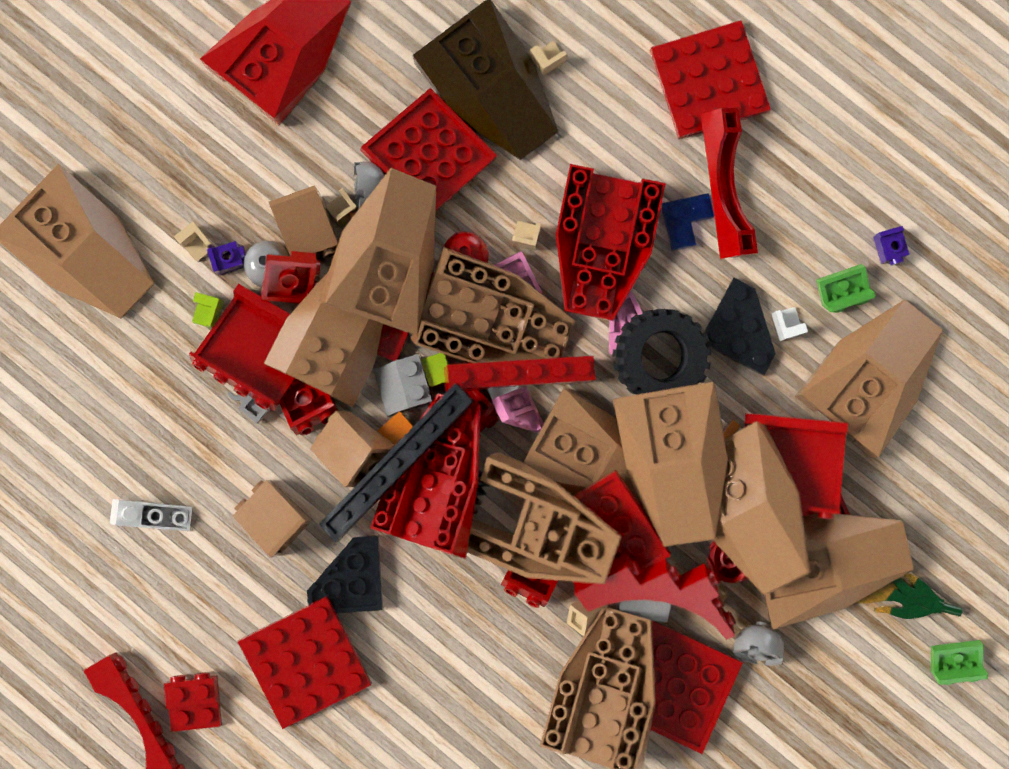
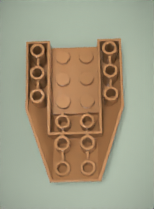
(76, 244)
(386, 254)
(488, 314)
(875, 376)
(578, 446)
(676, 459)
(761, 512)
(846, 563)
(606, 694)

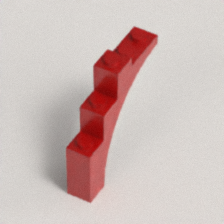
(662, 583)

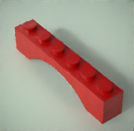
(721, 136)
(520, 373)
(113, 681)

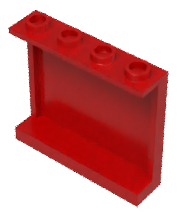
(239, 347)
(813, 457)

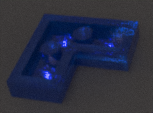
(679, 216)

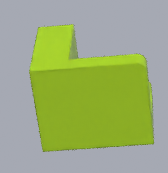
(207, 310)
(434, 368)

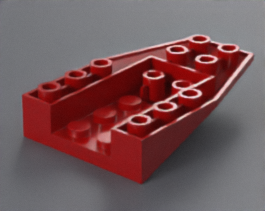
(278, 52)
(604, 239)
(438, 493)

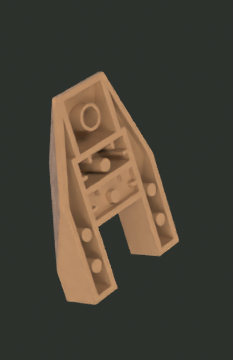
(554, 533)

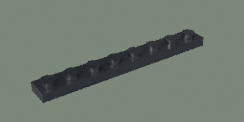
(396, 462)

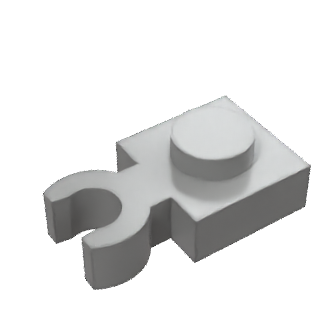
(250, 408)

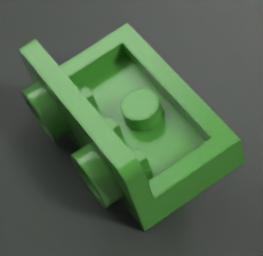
(845, 289)
(958, 662)

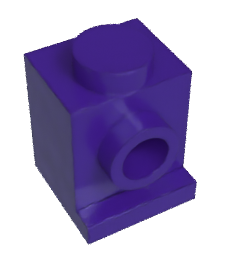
(883, 245)
(223, 266)

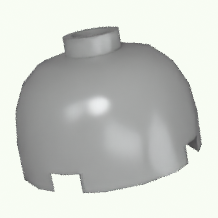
(366, 181)
(256, 258)
(760, 644)

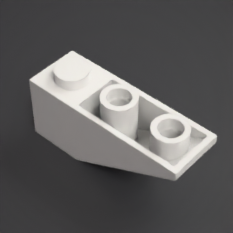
(150, 515)

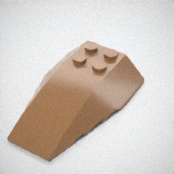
(326, 347)

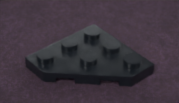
(740, 328)
(352, 578)

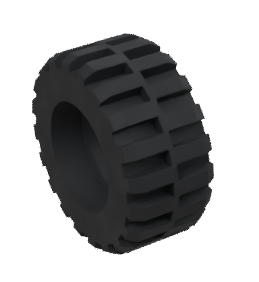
(636, 333)

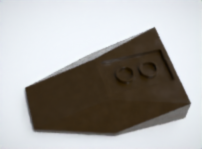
(489, 81)

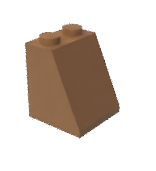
(305, 222)
(350, 447)
(271, 518)

